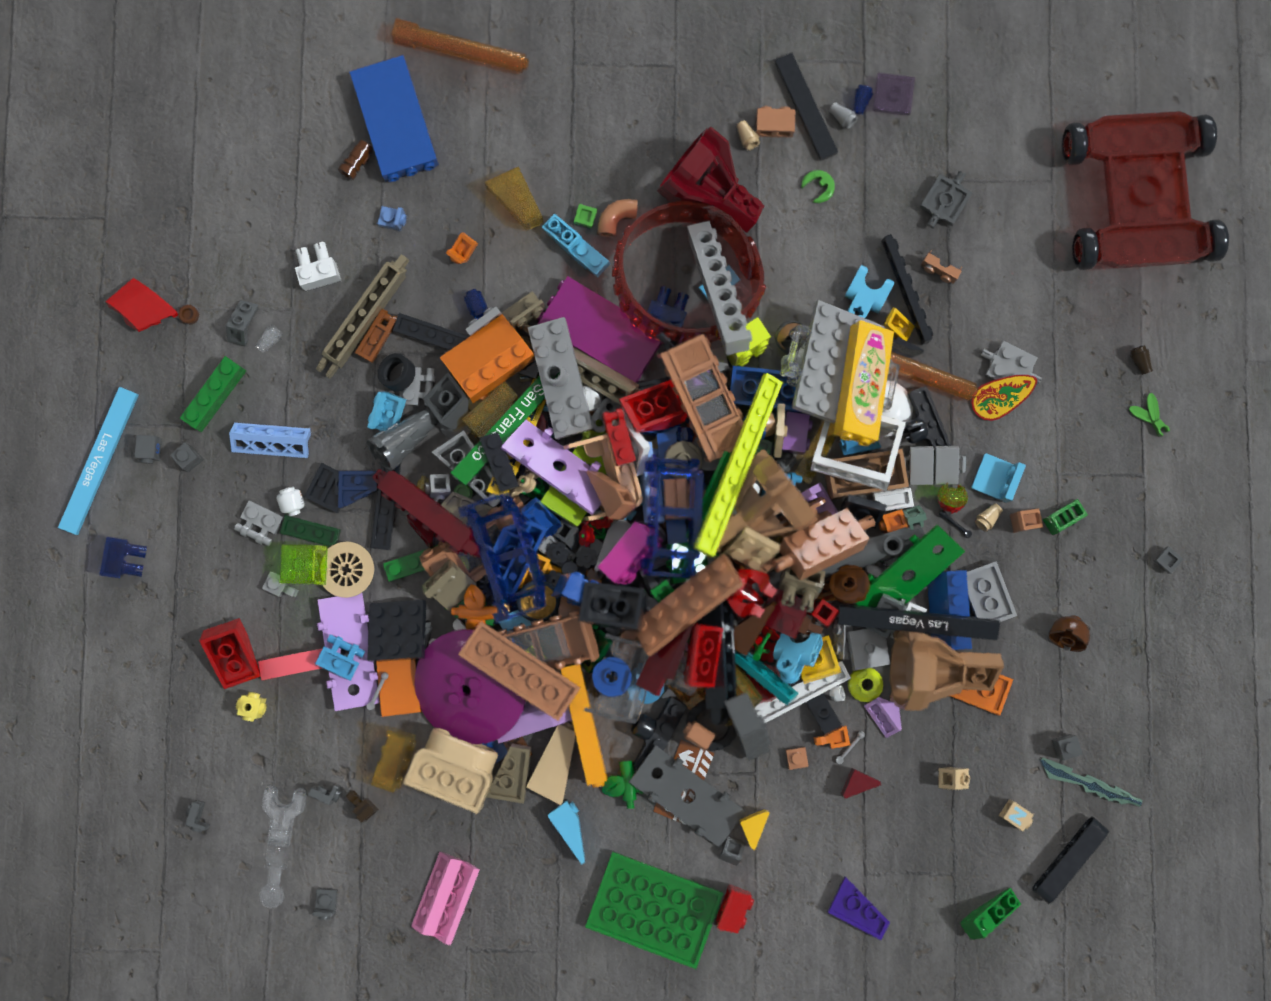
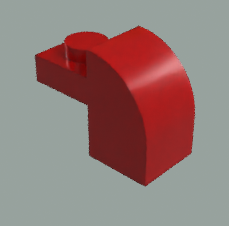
(823, 613)

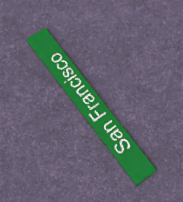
(506, 426)

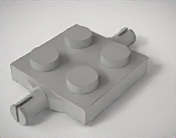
(1009, 361)

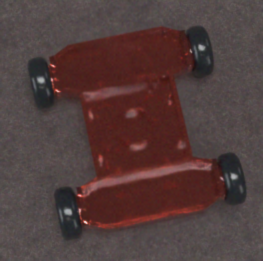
(1145, 190)

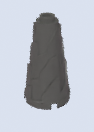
(399, 440)

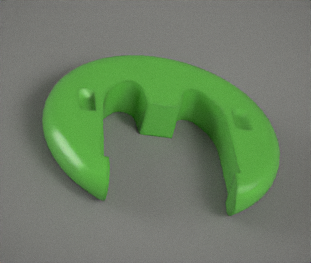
(826, 180)

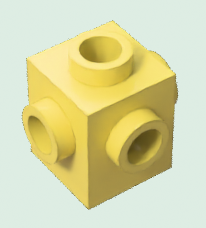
(257, 703)

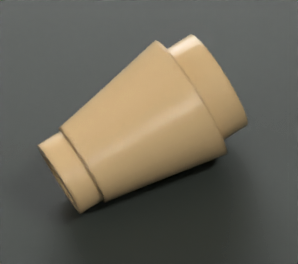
(747, 135)
(987, 518)

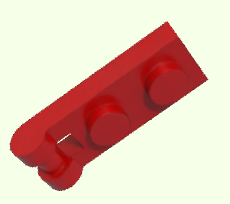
(618, 437)

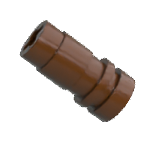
(356, 158)

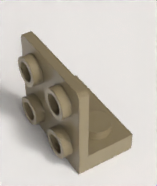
(524, 311)
(448, 585)

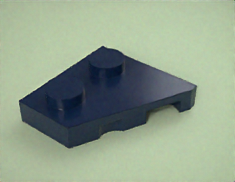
(355, 486)

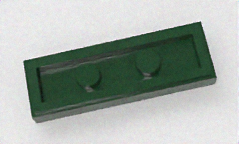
(310, 531)

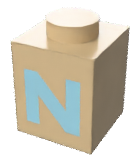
(1016, 815)

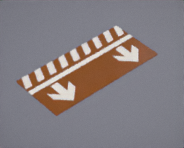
(696, 761)

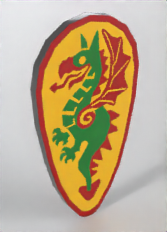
(1002, 396)

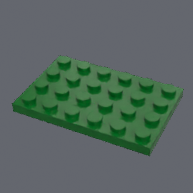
(654, 910)

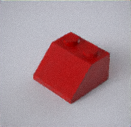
(733, 909)

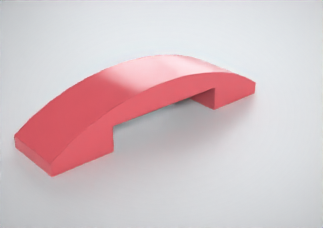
(289, 664)

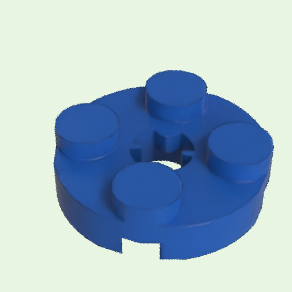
(621, 671)

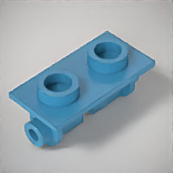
(852, 447)

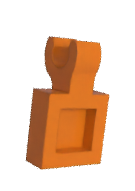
(836, 739)

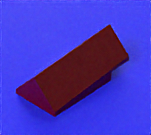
(663, 664)

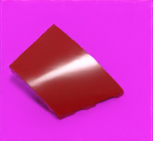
(140, 305)

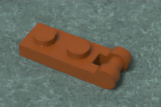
(376, 336)

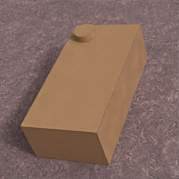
(878, 462)

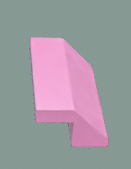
(445, 898)

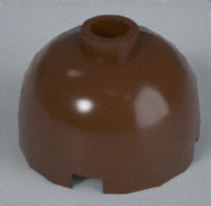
(1070, 632)

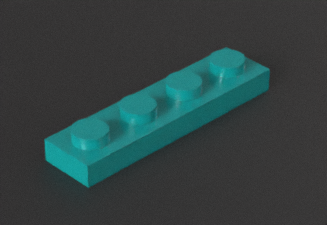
(766, 677)

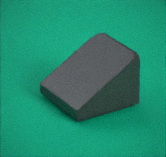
(732, 851)

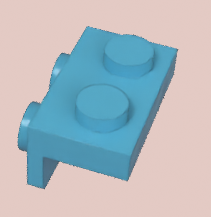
(386, 411)

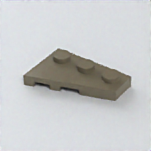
(512, 776)

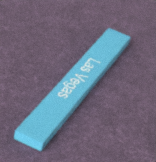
(98, 461)

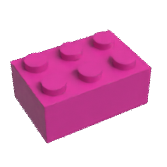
(626, 556)

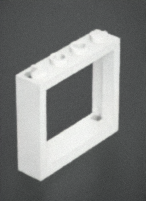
(855, 473)

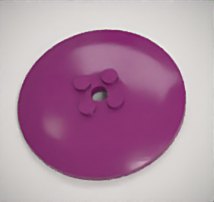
(473, 717)

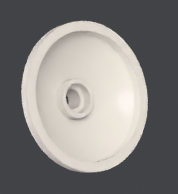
(901, 408)

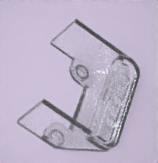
(630, 704)

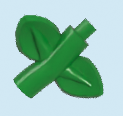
(619, 785)

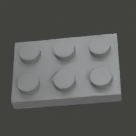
(989, 593)

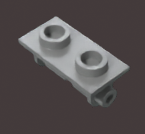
(839, 642)

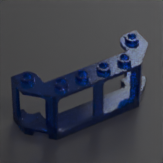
(694, 513)
(491, 560)

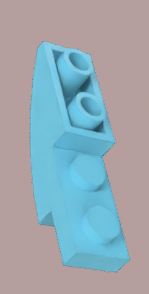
(575, 246)

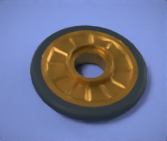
(545, 613)

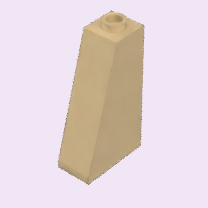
(553, 768)

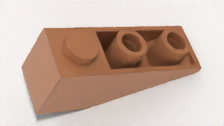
(614, 497)

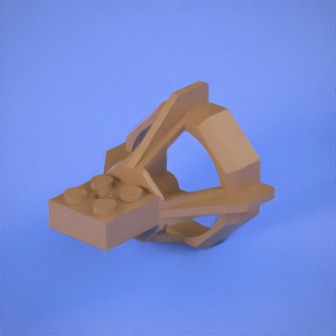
(760, 512)
(930, 670)

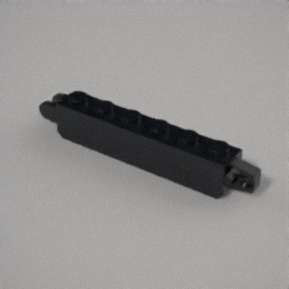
(725, 681)

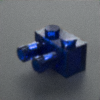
(671, 315)
(114, 558)

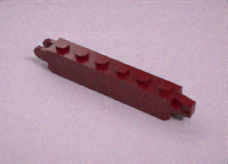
(428, 511)

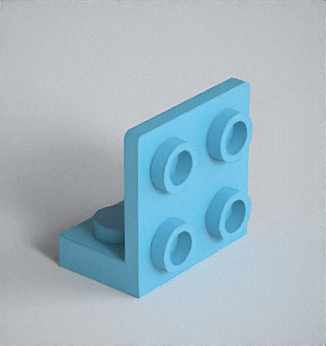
(998, 478)

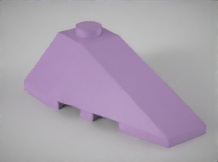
(532, 721)

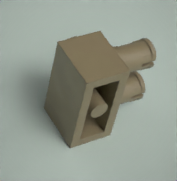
(808, 588)

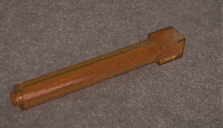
(411, 35)
(935, 377)

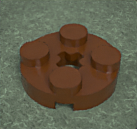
(856, 592)

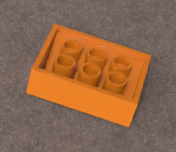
(488, 358)

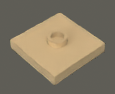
(781, 430)

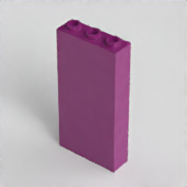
(601, 329)

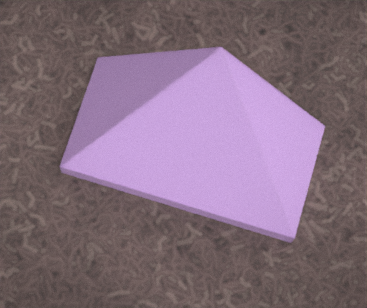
(885, 715)

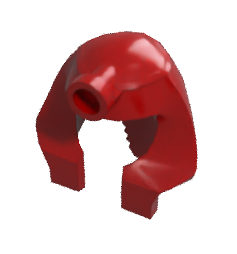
(746, 592)

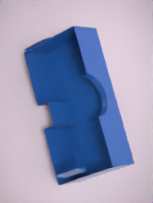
(538, 512)

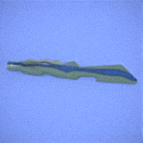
(1090, 784)

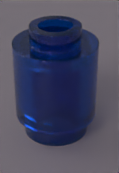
(475, 303)

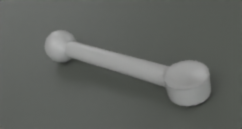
(370, 706)
(860, 735)

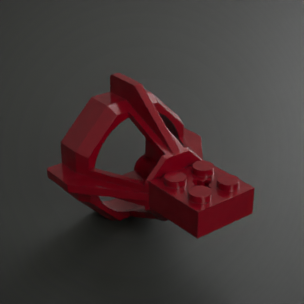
(718, 186)

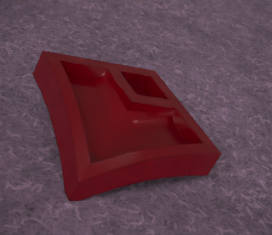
(786, 618)

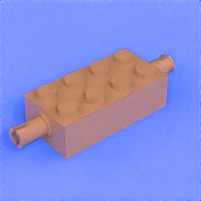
(823, 544)

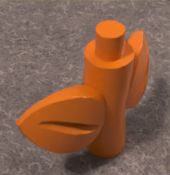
(474, 608)

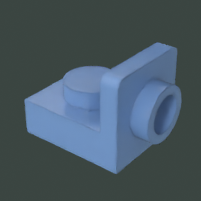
(392, 218)

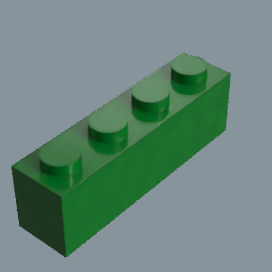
(213, 394)

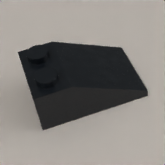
(613, 606)

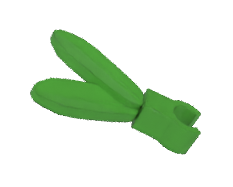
(1150, 416)

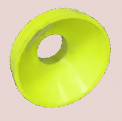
(855, 684)

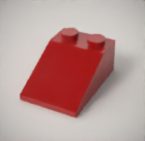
(659, 410)
(230, 653)

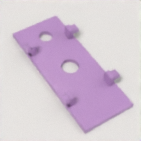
(540, 458)
(348, 620)

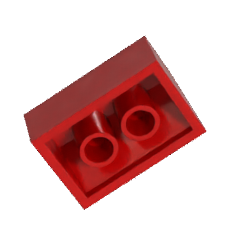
(703, 655)

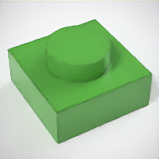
(585, 216)

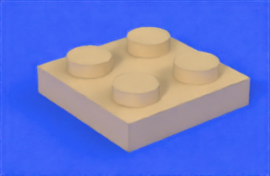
(752, 548)

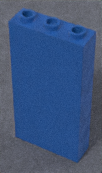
(394, 119)

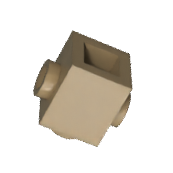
(954, 778)

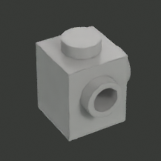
(438, 487)

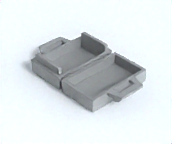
(943, 465)

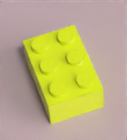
(757, 346)

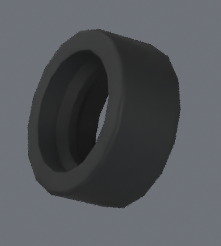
(387, 366)

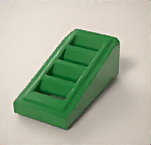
(1054, 522)

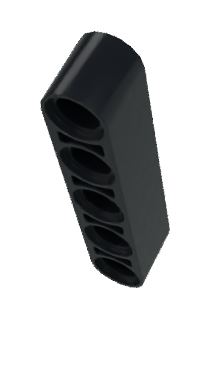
(1070, 860)

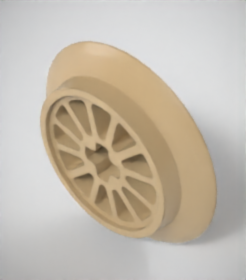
(364, 580)

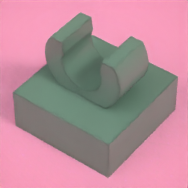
(915, 515)

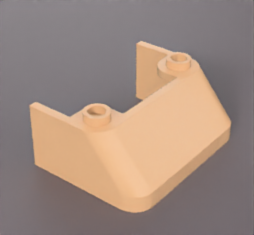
(623, 474)

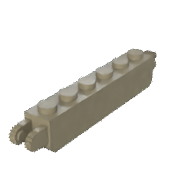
(363, 315)
(599, 375)

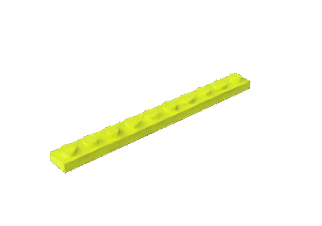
(738, 465)

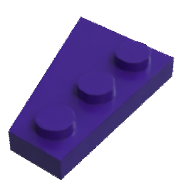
(857, 910)

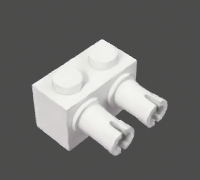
(317, 273)

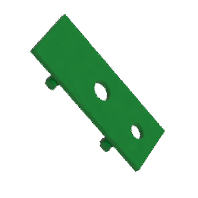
(920, 560)

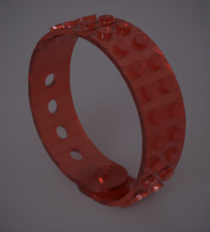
(742, 245)

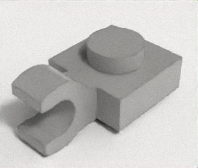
(273, 586)

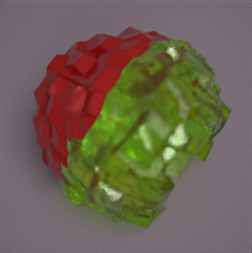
(952, 499)

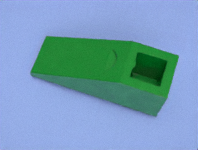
(990, 915)

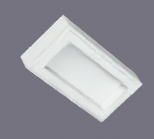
(895, 499)

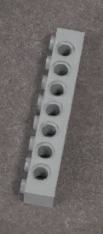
(718, 288)

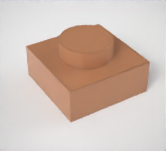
(797, 758)

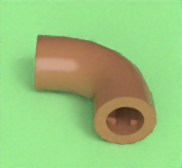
(613, 214)

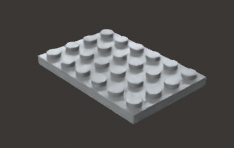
(824, 361)

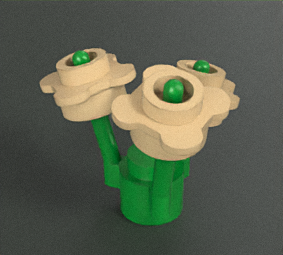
(527, 484)

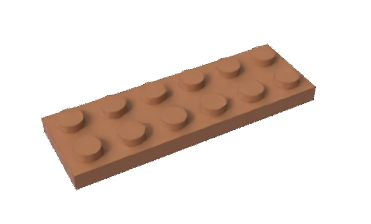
(688, 604)
(519, 671)

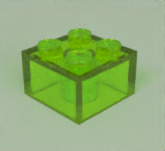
(303, 564)

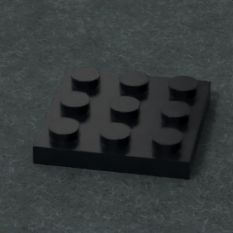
(397, 631)

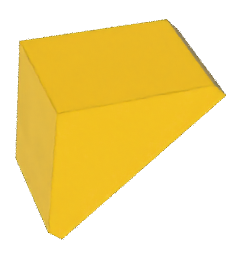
(899, 324)
(753, 826)

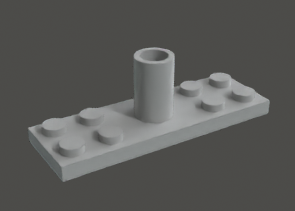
(565, 394)

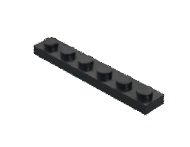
(909, 295)

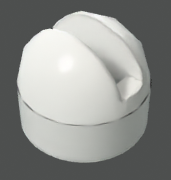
(837, 693)

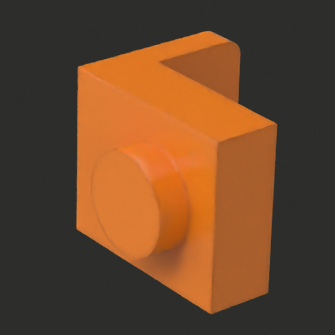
(462, 249)
(893, 521)

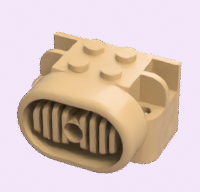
(453, 770)

